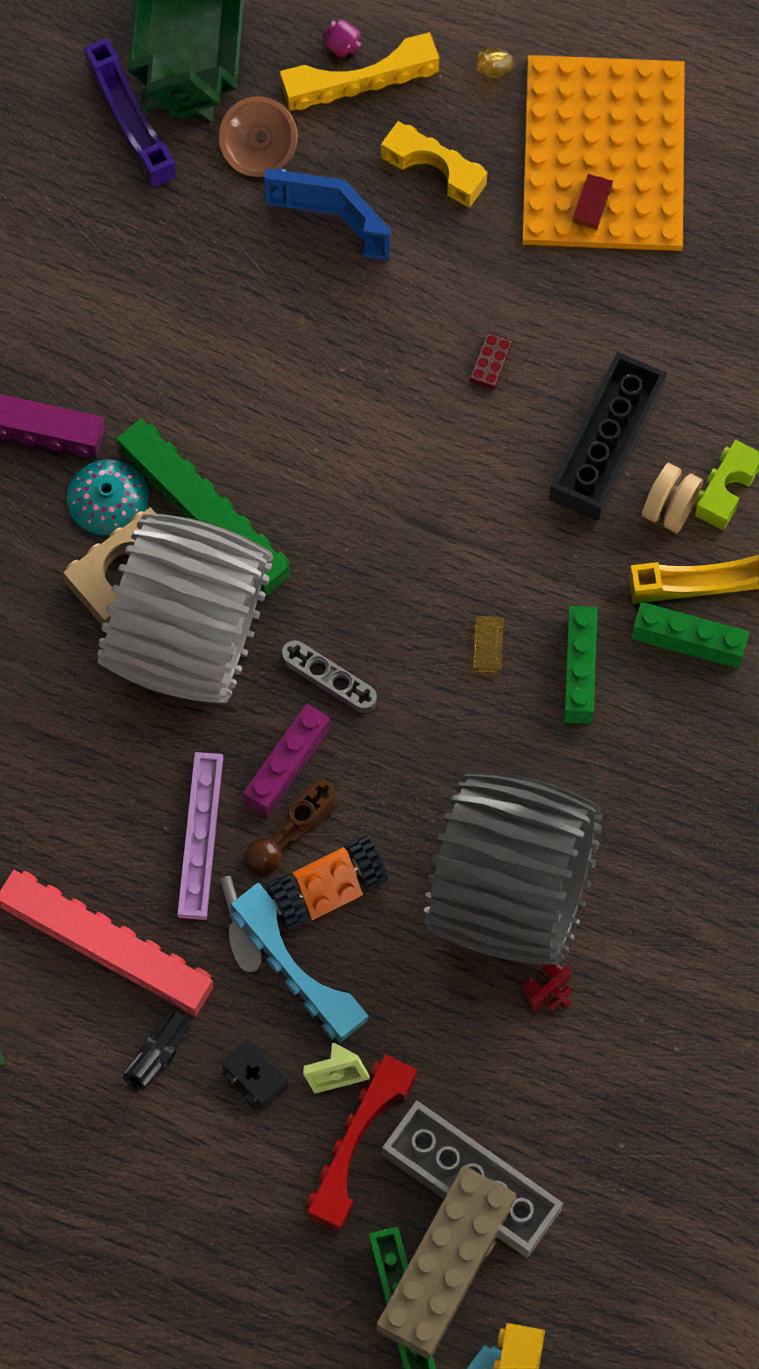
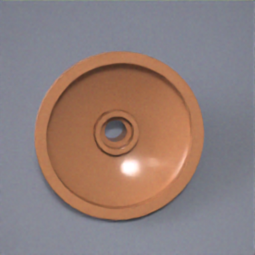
(241, 131)

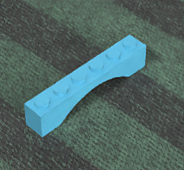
(334, 1008)

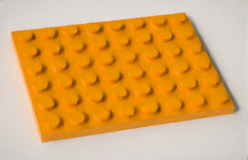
(611, 123)

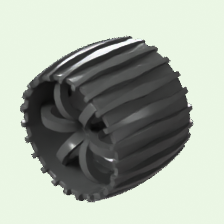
(512, 867)

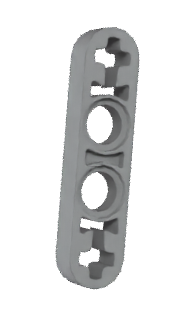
(331, 673)

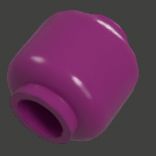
(341, 38)

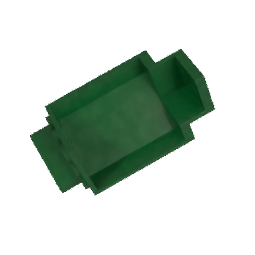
(185, 54)

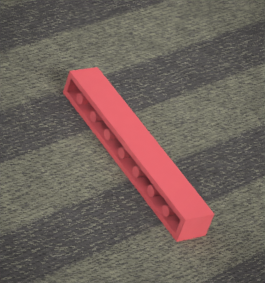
(105, 942)

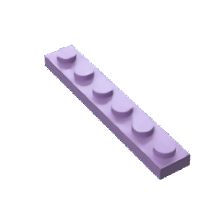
(200, 836)

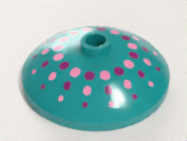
(104, 512)

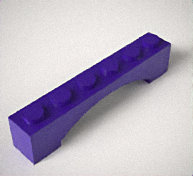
(141, 137)

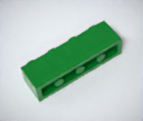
(690, 635)
(580, 664)

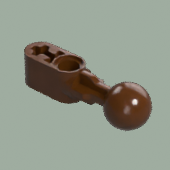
(265, 854)

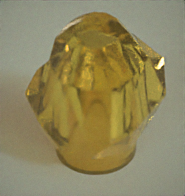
(494, 62)

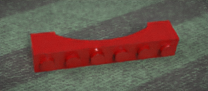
(389, 1084)

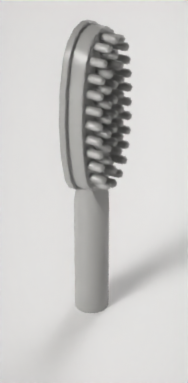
(244, 952)

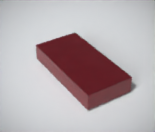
(592, 201)

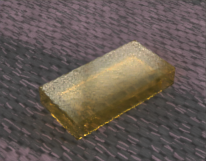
(488, 644)

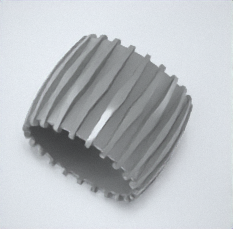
(184, 607)

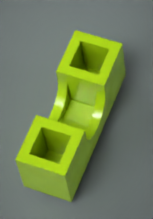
(716, 503)

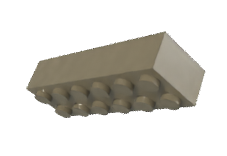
(446, 1262)

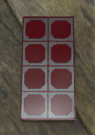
(491, 361)

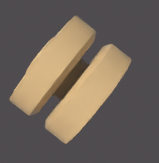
(668, 496)

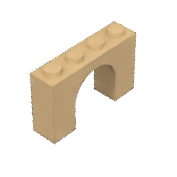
(87, 575)

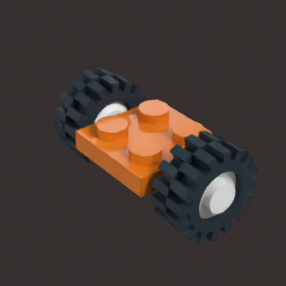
(327, 882)

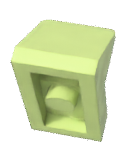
(340, 1070)

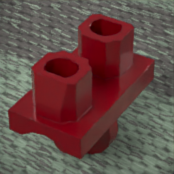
(540, 995)

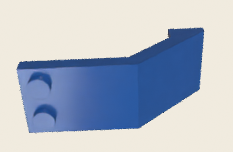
(330, 197)

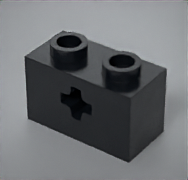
(249, 1059)

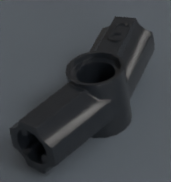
(157, 1051)

